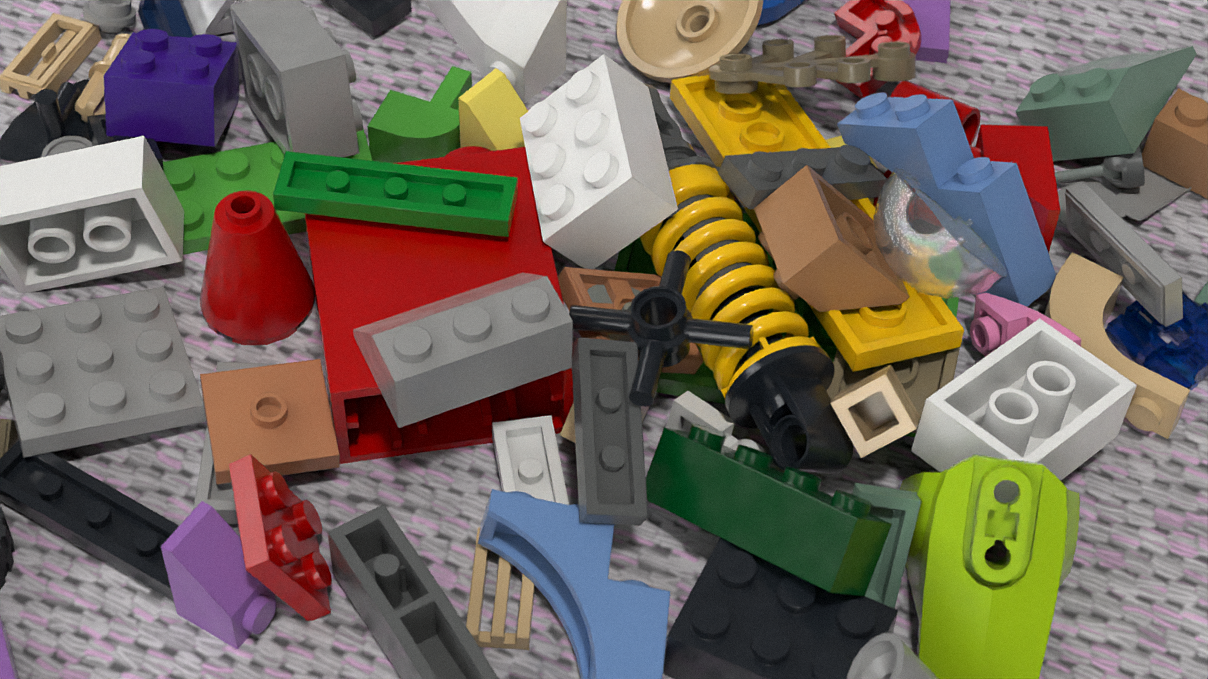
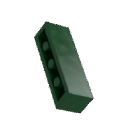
(767, 511)

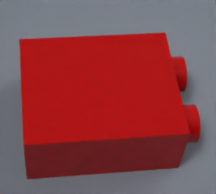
(384, 269)

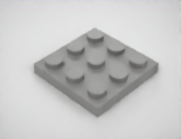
(97, 371)

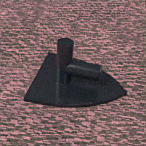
(43, 121)

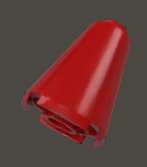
(253, 273)

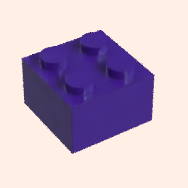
(172, 88)

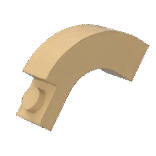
(1083, 302)

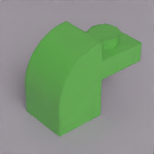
(418, 128)

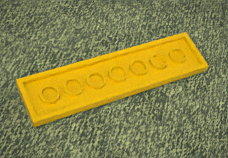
(776, 123)

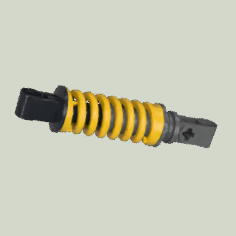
(779, 380)

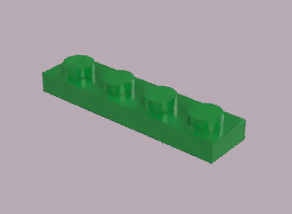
(396, 193)

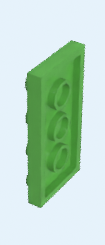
(207, 178)

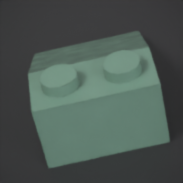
(1105, 102)

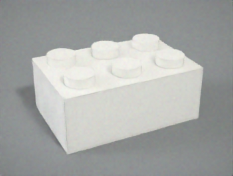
(597, 164)
(87, 216)
(1029, 403)

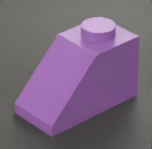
(211, 579)

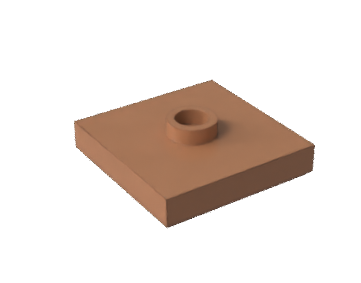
(273, 414)

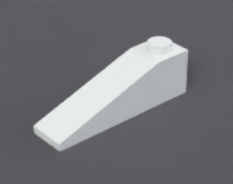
(512, 35)

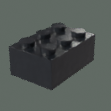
(767, 623)

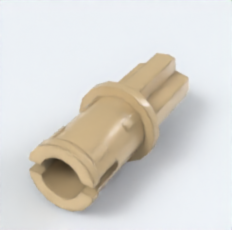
(92, 97)

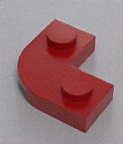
(873, 24)

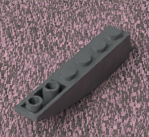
(403, 601)

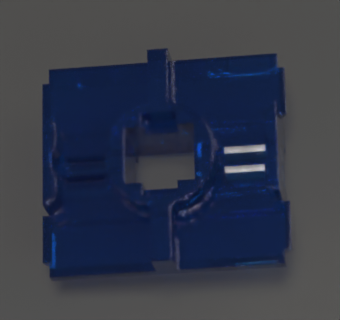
(1140, 338)

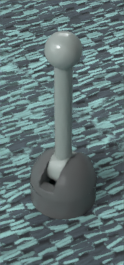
(1119, 170)

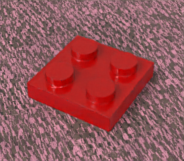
(280, 538)

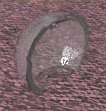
(930, 246)

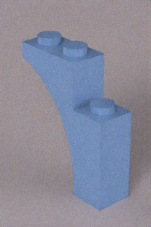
(932, 146)
(611, 623)

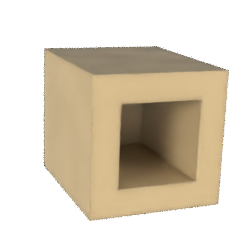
(876, 411)

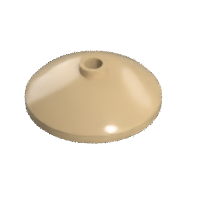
(683, 36)

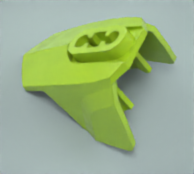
(979, 613)

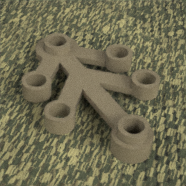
(827, 61)

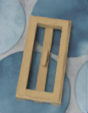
(58, 59)
(497, 637)

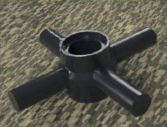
(661, 327)

